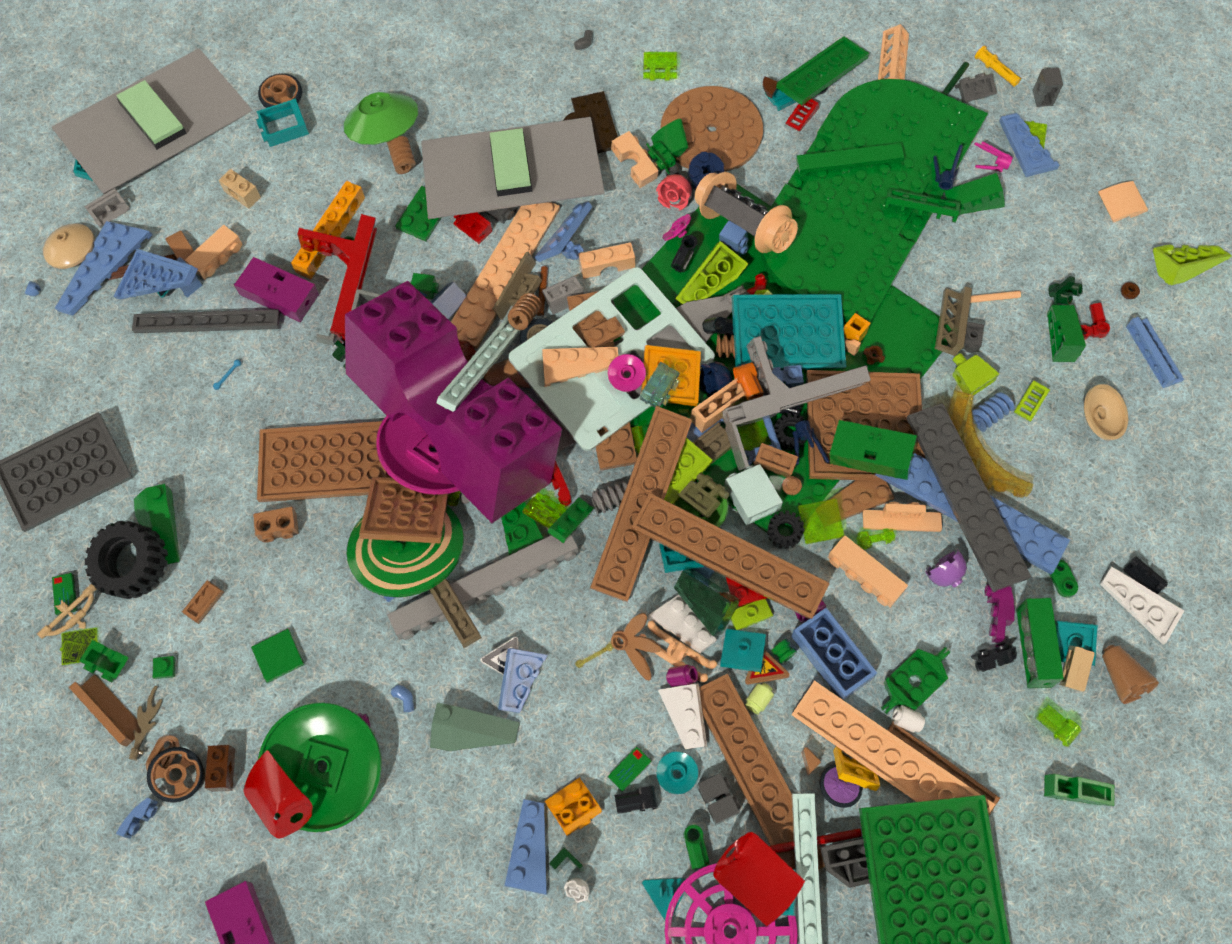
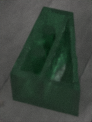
(707, 600)

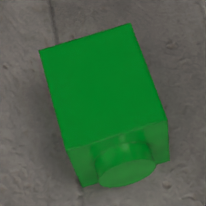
(425, 284)

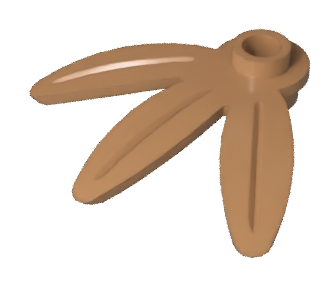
(632, 643)

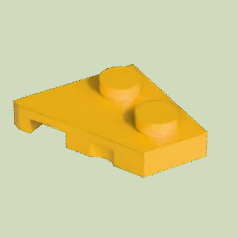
(854, 772)

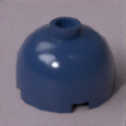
(714, 377)

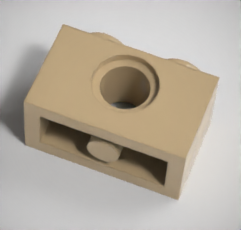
(239, 188)

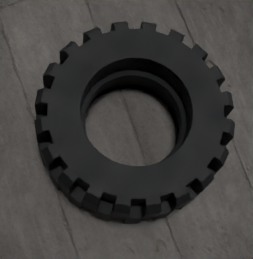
(104, 553)

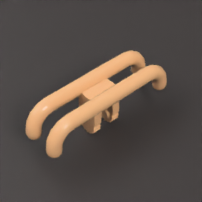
(677, 651)

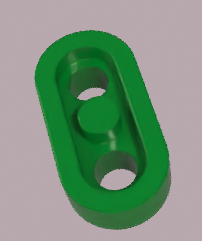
(1064, 577)

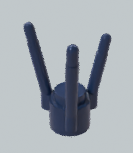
(947, 178)
(805, 432)

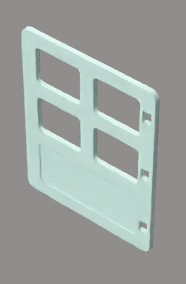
(591, 401)

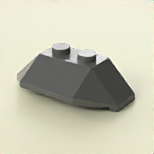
(847, 862)

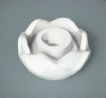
(577, 889)

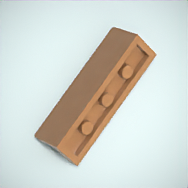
(107, 709)

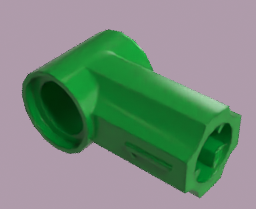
(696, 849)

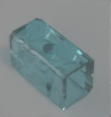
(659, 385)

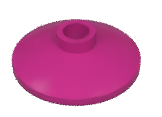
(678, 228)
(623, 364)

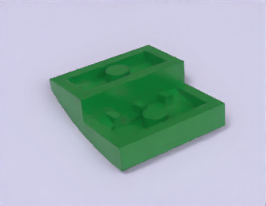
(672, 138)

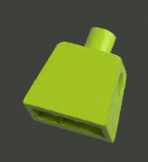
(973, 374)

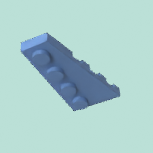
(528, 854)

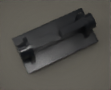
(1145, 575)
(1001, 653)

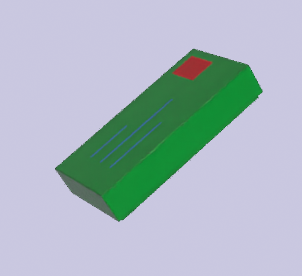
(64, 590)
(629, 769)

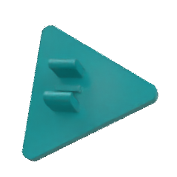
(662, 892)

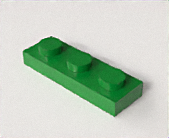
(570, 520)

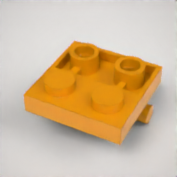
(573, 806)

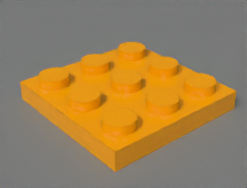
(685, 362)

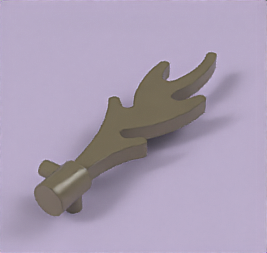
(144, 719)

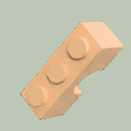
(628, 147)
(595, 261)

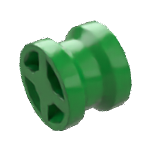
(784, 651)

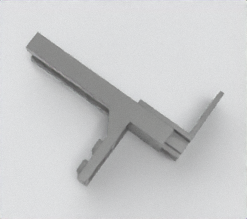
(779, 396)

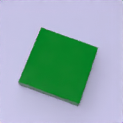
(277, 655)

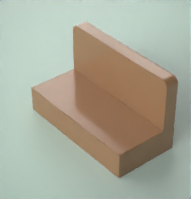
(775, 460)

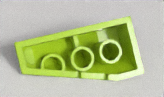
(1185, 263)
(713, 274)

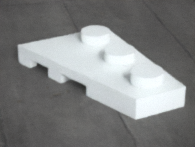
(682, 621)
(686, 714)

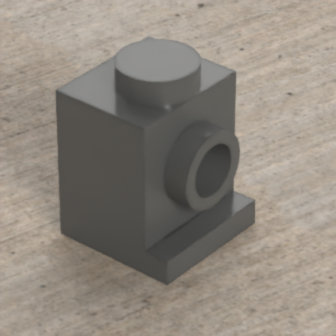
(973, 337)

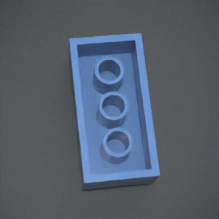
(833, 654)

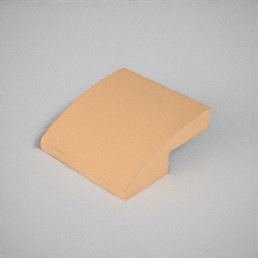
(1123, 201)

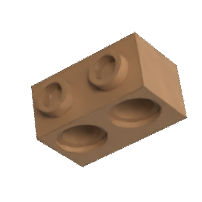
(275, 519)

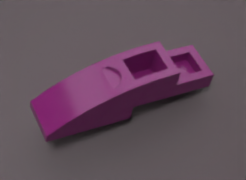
(1002, 611)

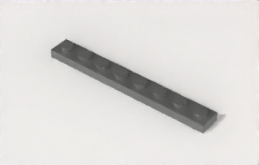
(206, 321)

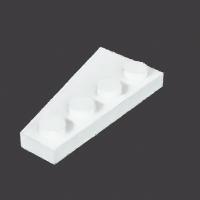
(1144, 605)

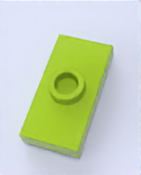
(751, 614)

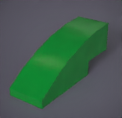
(1079, 790)

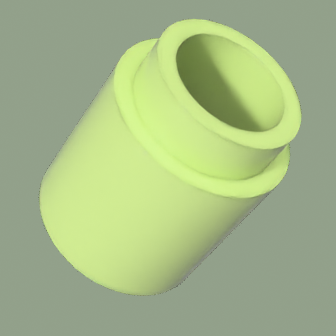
(759, 698)

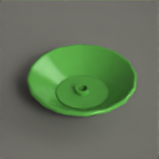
(380, 118)

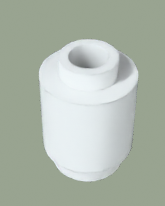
(908, 719)

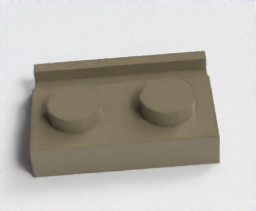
(714, 442)

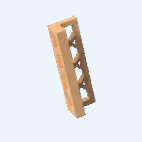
(897, 54)

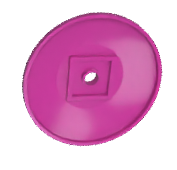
(407, 458)

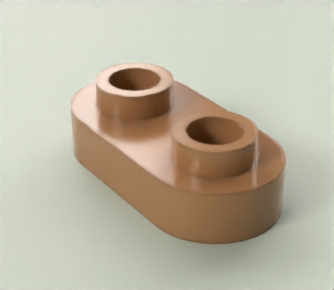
(159, 746)

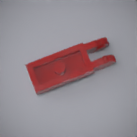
(559, 483)

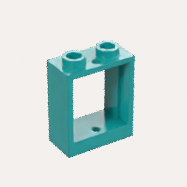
(279, 111)

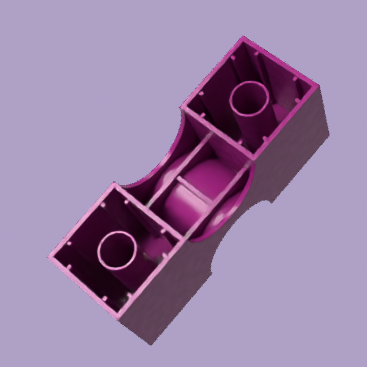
(494, 444)

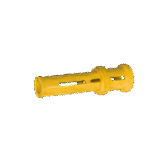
(991, 61)

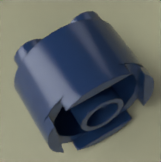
(702, 162)

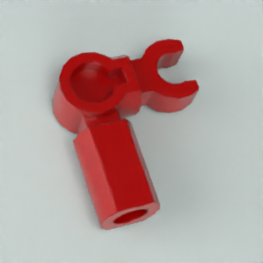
(1098, 317)

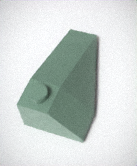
(463, 728)

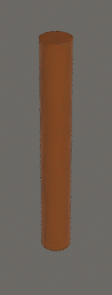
(544, 273)

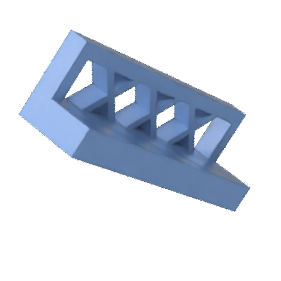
(1152, 353)

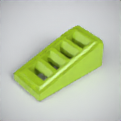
(1038, 388)

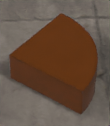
(769, 86)

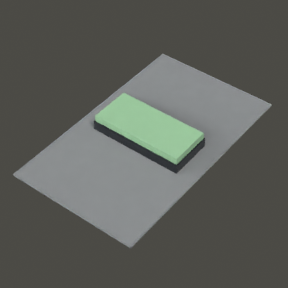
(151, 120)
(511, 168)

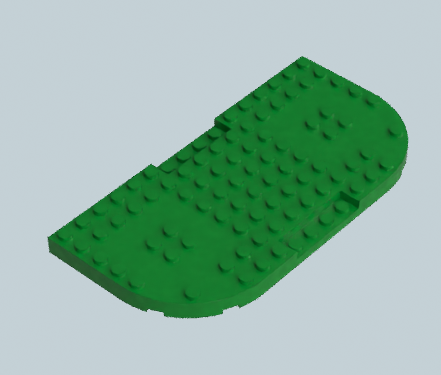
(844, 232)

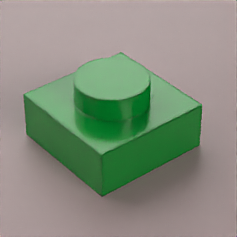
(163, 667)

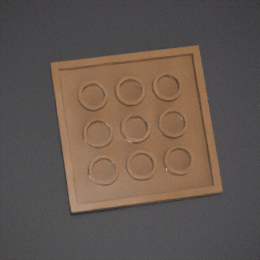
(402, 513)

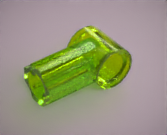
(1063, 728)

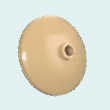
(68, 246)
(1106, 412)

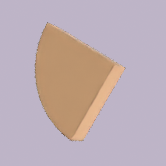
(852, 346)

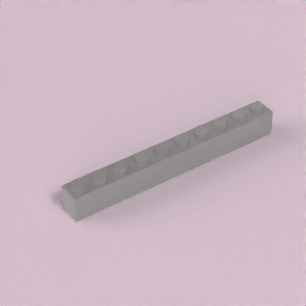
(484, 583)

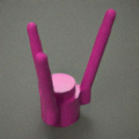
(1003, 160)

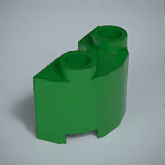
(104, 660)

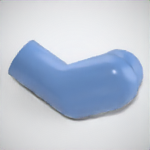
(405, 695)

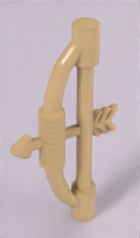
(75, 618)

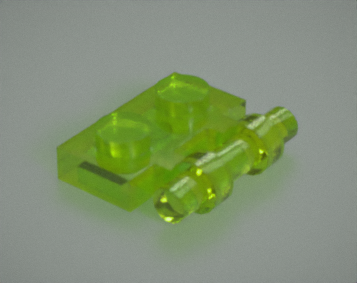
(660, 61)
(544, 509)

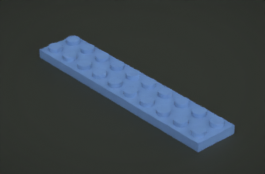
(1033, 540)

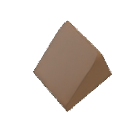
(810, 760)

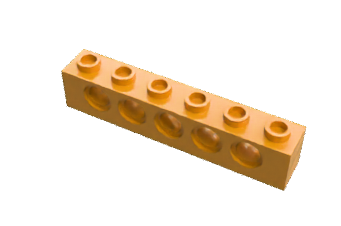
(331, 223)

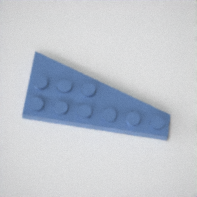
(109, 253)
(153, 274)

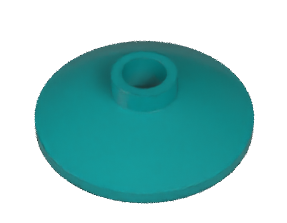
(681, 762)

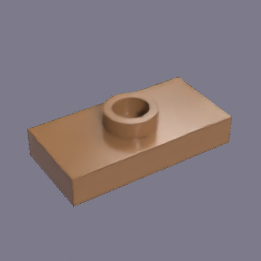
(202, 602)

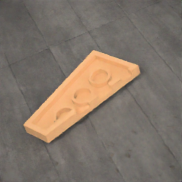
(575, 362)

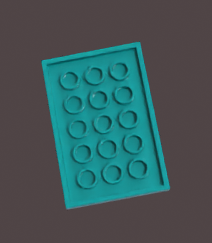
(794, 327)

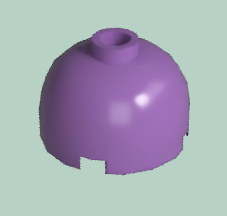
(948, 570)

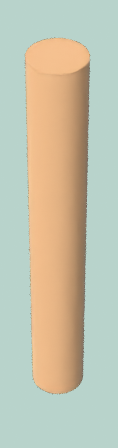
(995, 296)

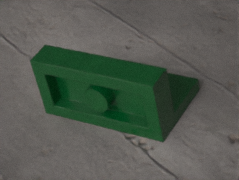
(562, 859)

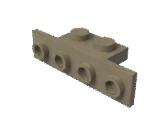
(519, 284)

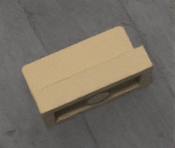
(1077, 668)

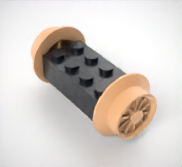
(772, 229)

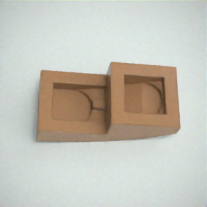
(179, 245)

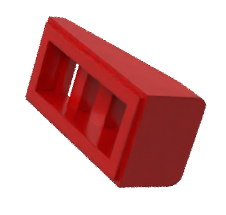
(813, 105)

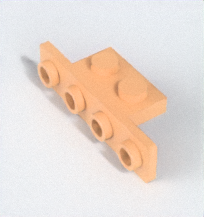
(902, 518)

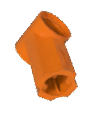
(748, 379)

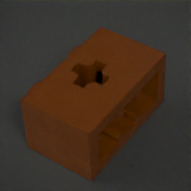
(220, 768)

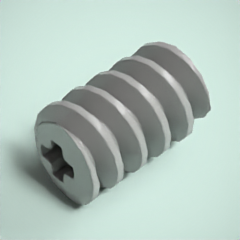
(608, 499)

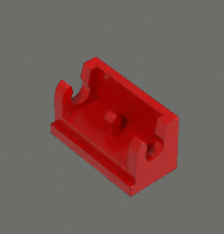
(473, 225)

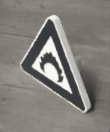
(497, 657)

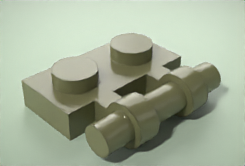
(701, 500)

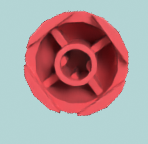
(672, 189)

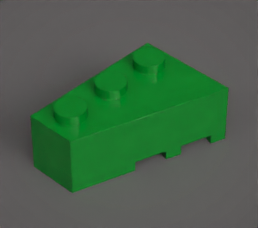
(978, 195)
(1065, 333)

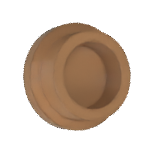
(791, 485)

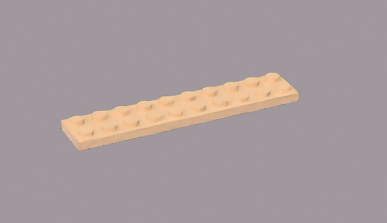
(521, 236)
(878, 748)

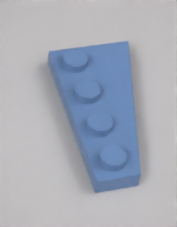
(1026, 147)
(564, 233)

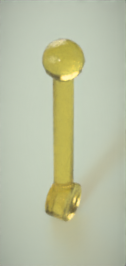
(579, 663)

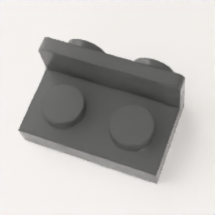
(977, 88)

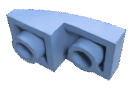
(143, 811)

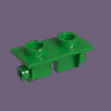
(663, 161)

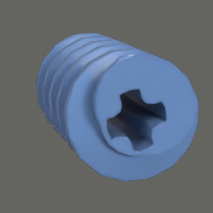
(991, 411)

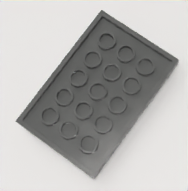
(62, 471)

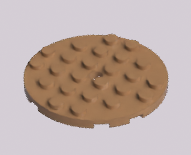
(731, 113)

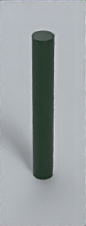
(955, 78)

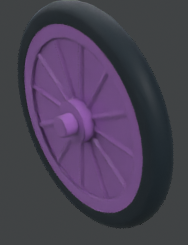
(837, 791)

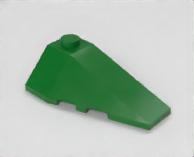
(156, 510)

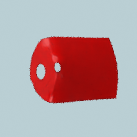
(273, 792)
(758, 878)

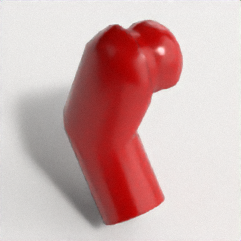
(760, 284)

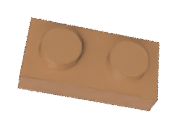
(603, 333)

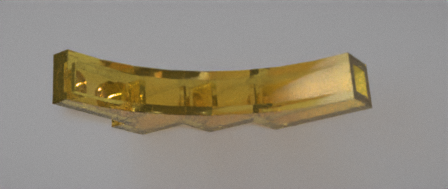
(990, 472)

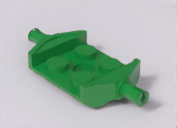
(923, 666)

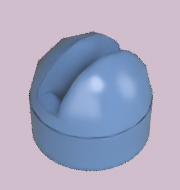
(32, 289)

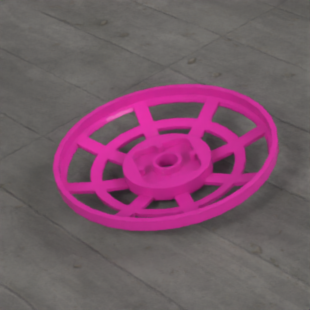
(721, 917)

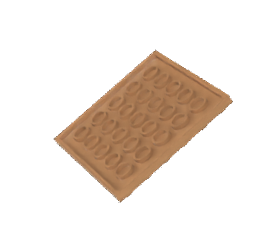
(878, 403)

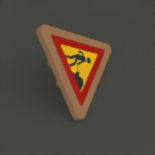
(770, 671)

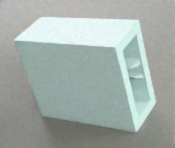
(752, 494)

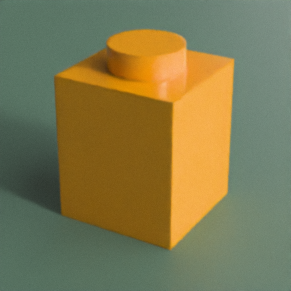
(856, 328)

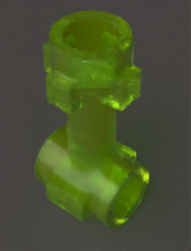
(865, 540)

